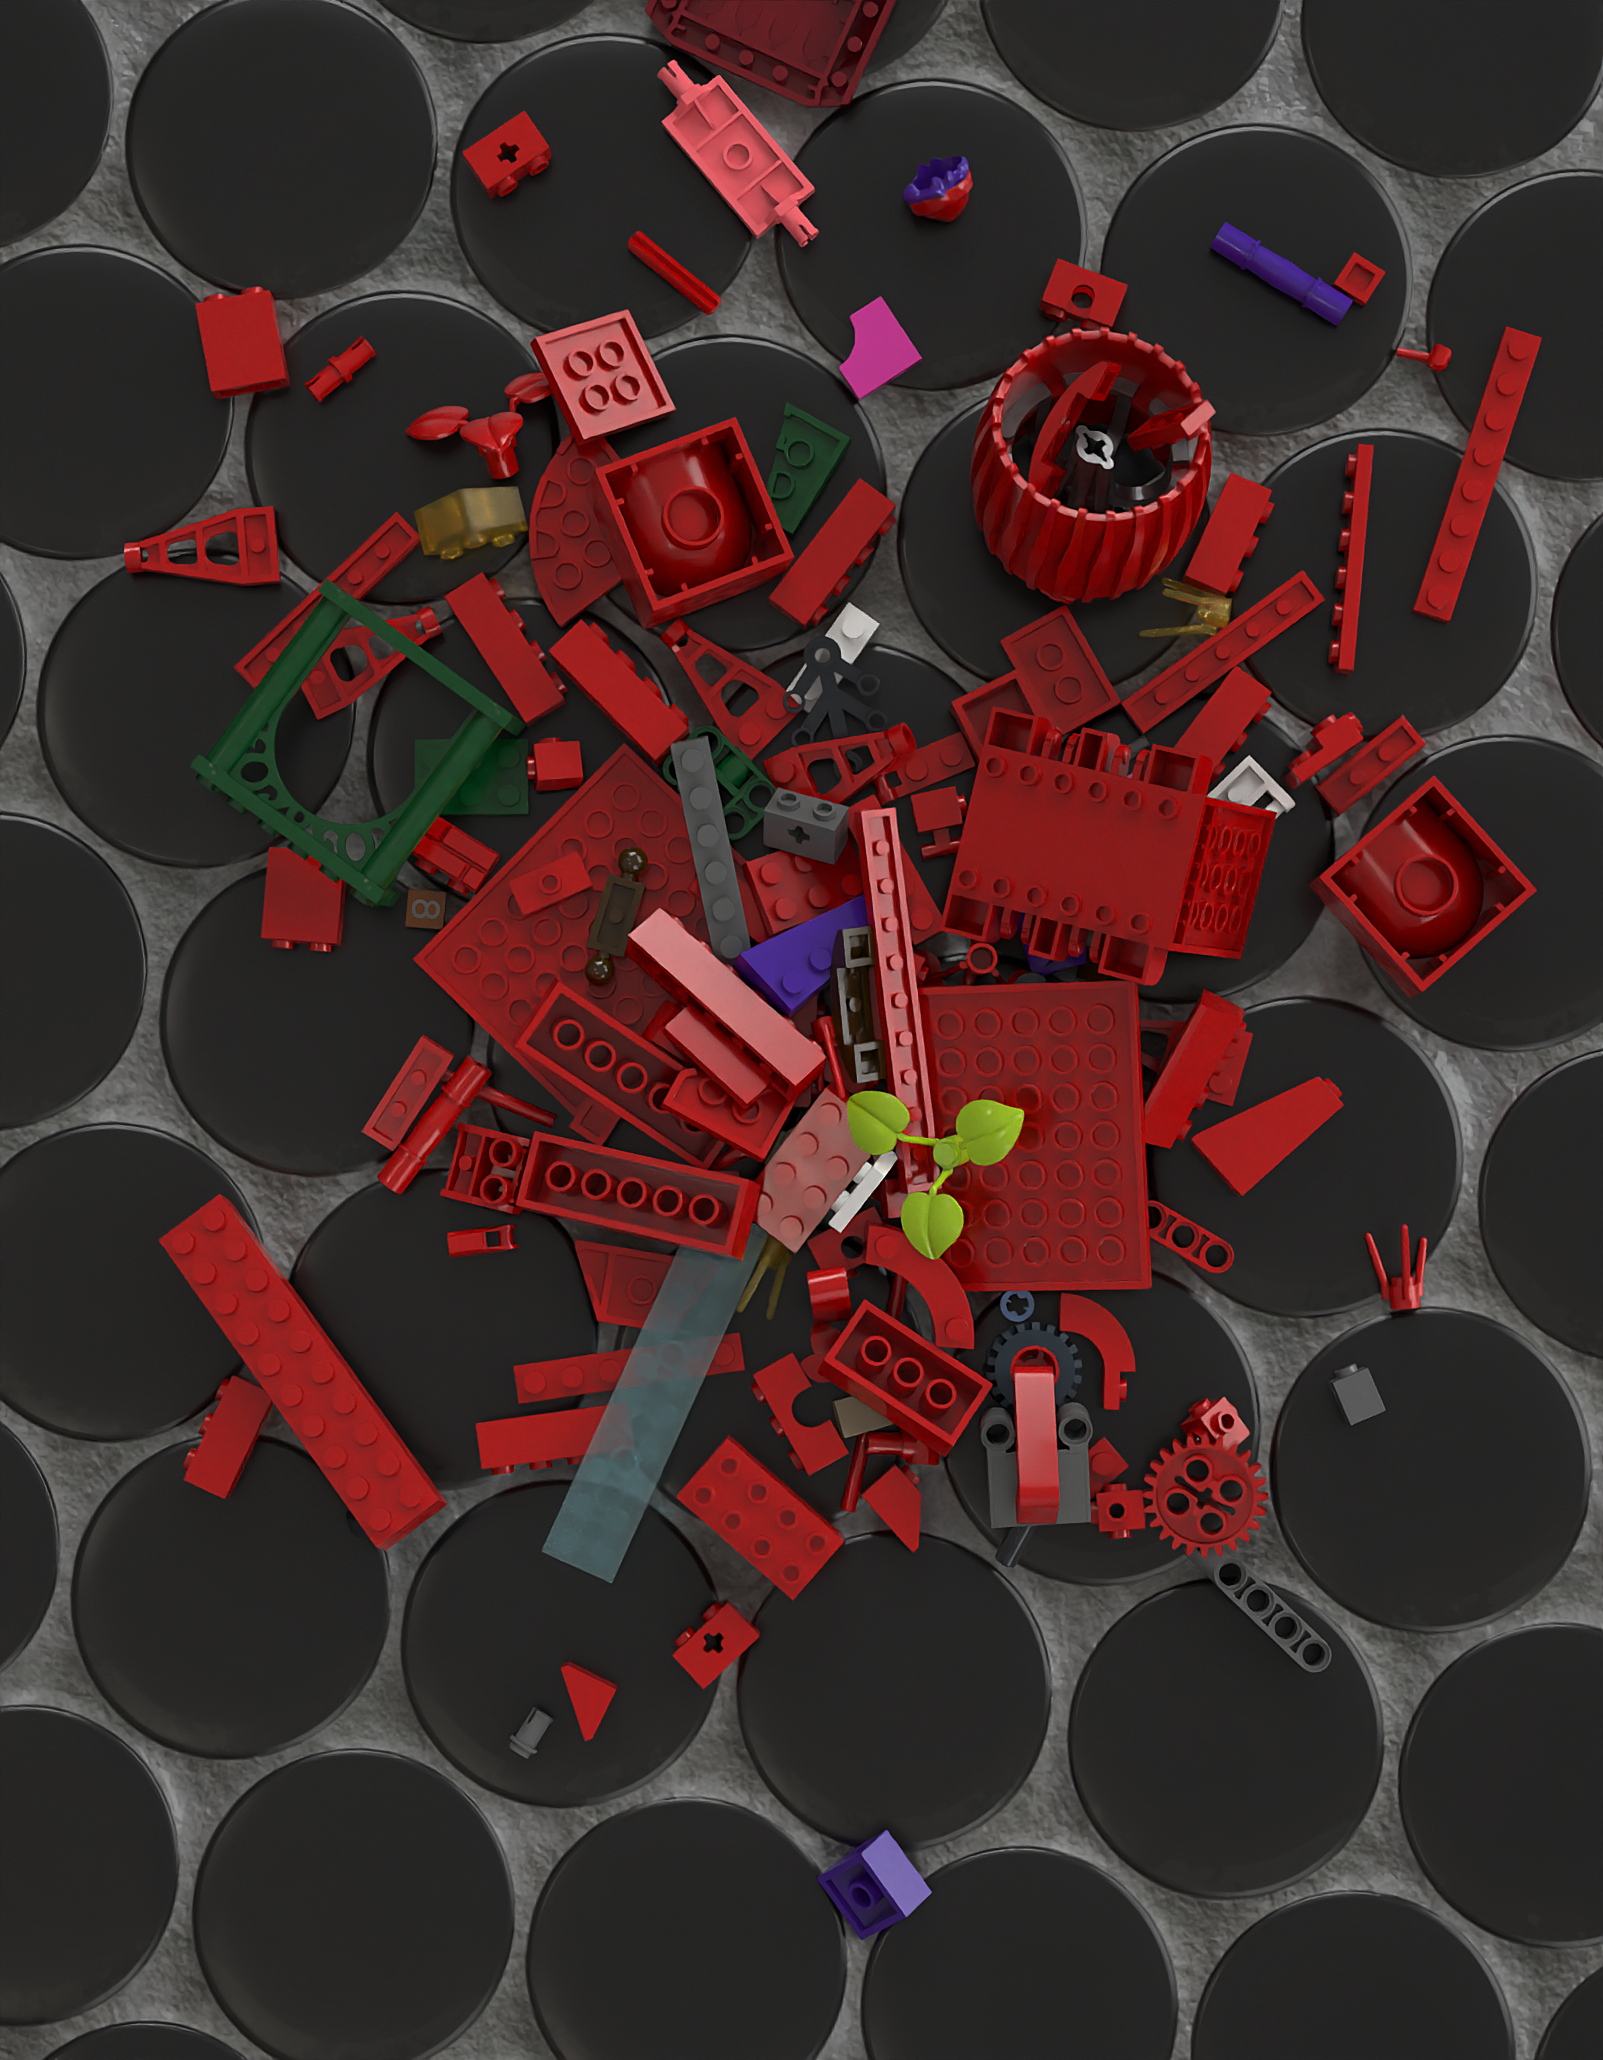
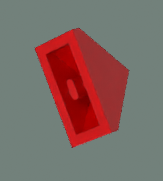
(589, 1696)

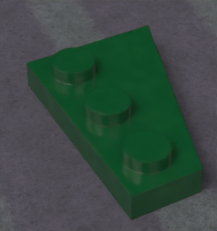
(802, 465)

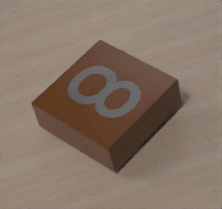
(426, 909)

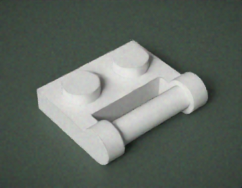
(1248, 784)
(865, 1183)

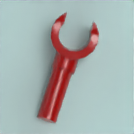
(1436, 360)

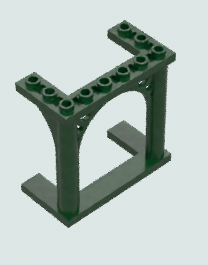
(378, 869)

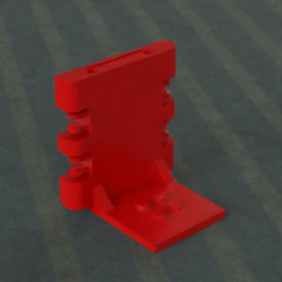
(1103, 852)

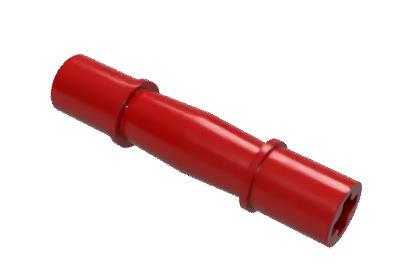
(434, 1125)

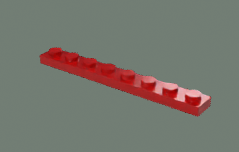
(1477, 474)

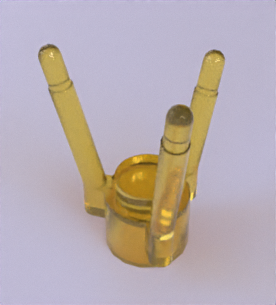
(1212, 610)
(772, 1254)

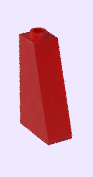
(1263, 1135)

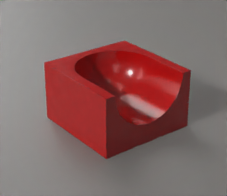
(689, 523)
(1422, 887)

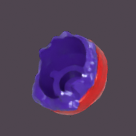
(940, 189)

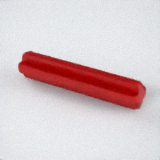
(674, 273)

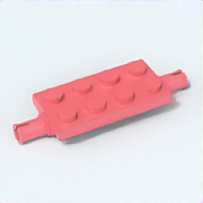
(737, 155)

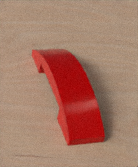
(1092, 385)

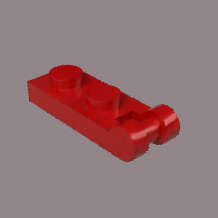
(925, 768)

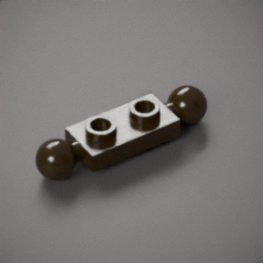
(616, 916)

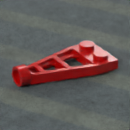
(256, 544)
(329, 693)
(762, 720)
(792, 772)
(1223, 1086)

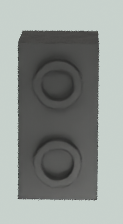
(806, 826)

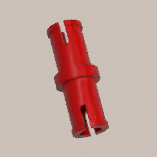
(340, 369)

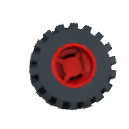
(1032, 1346)

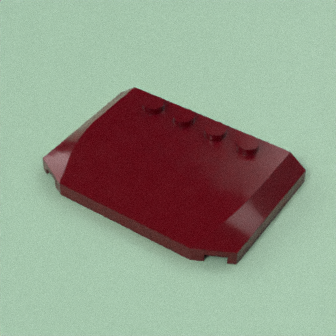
(790, 47)

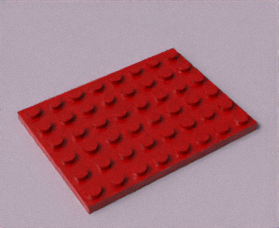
(505, 962)
(1074, 1186)

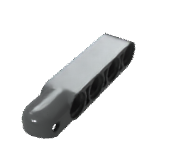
(1267, 1615)

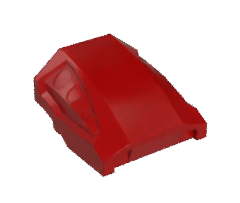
(487, 1168)

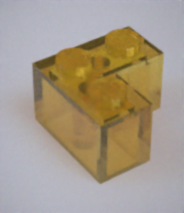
(470, 520)

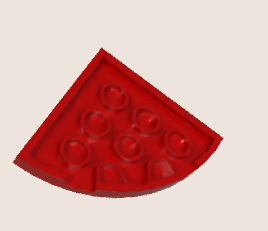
(564, 535)

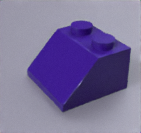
(874, 1885)

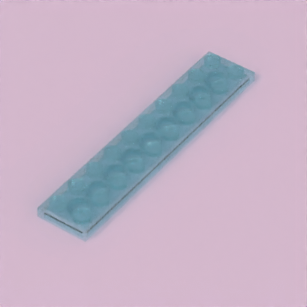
(649, 1407)

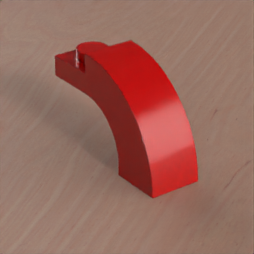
(1109, 1338)

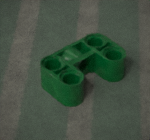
(737, 775)

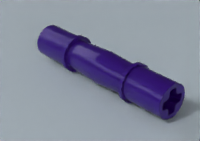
(1281, 273)

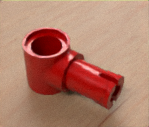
(901, 1444)

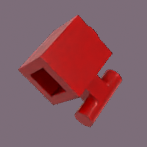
(936, 814)

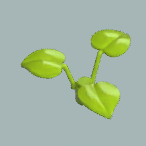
(984, 1136)

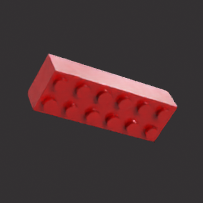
(612, 1068)
(638, 1195)

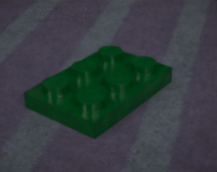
(495, 784)

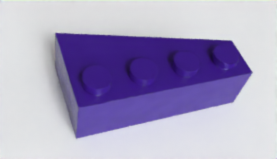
(798, 962)

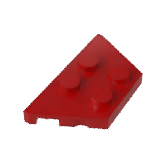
(621, 1281)

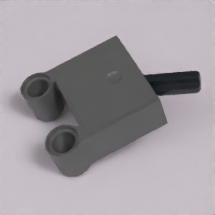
(1002, 1476)

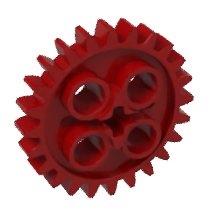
(1186, 1523)

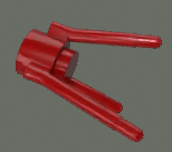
(825, 1036)
(1404, 1291)

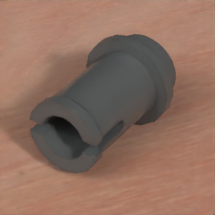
(530, 1733)

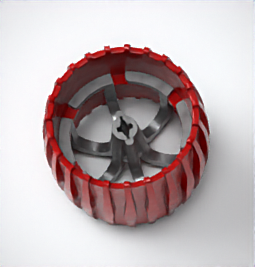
(1066, 546)

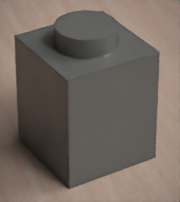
(1356, 1394)

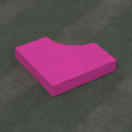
(879, 351)

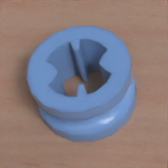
(1012, 1315)

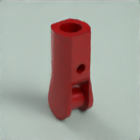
(476, 1242)

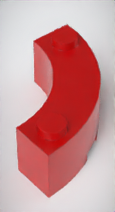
(939, 1287)

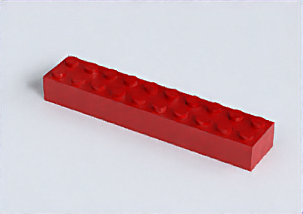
(303, 1372)

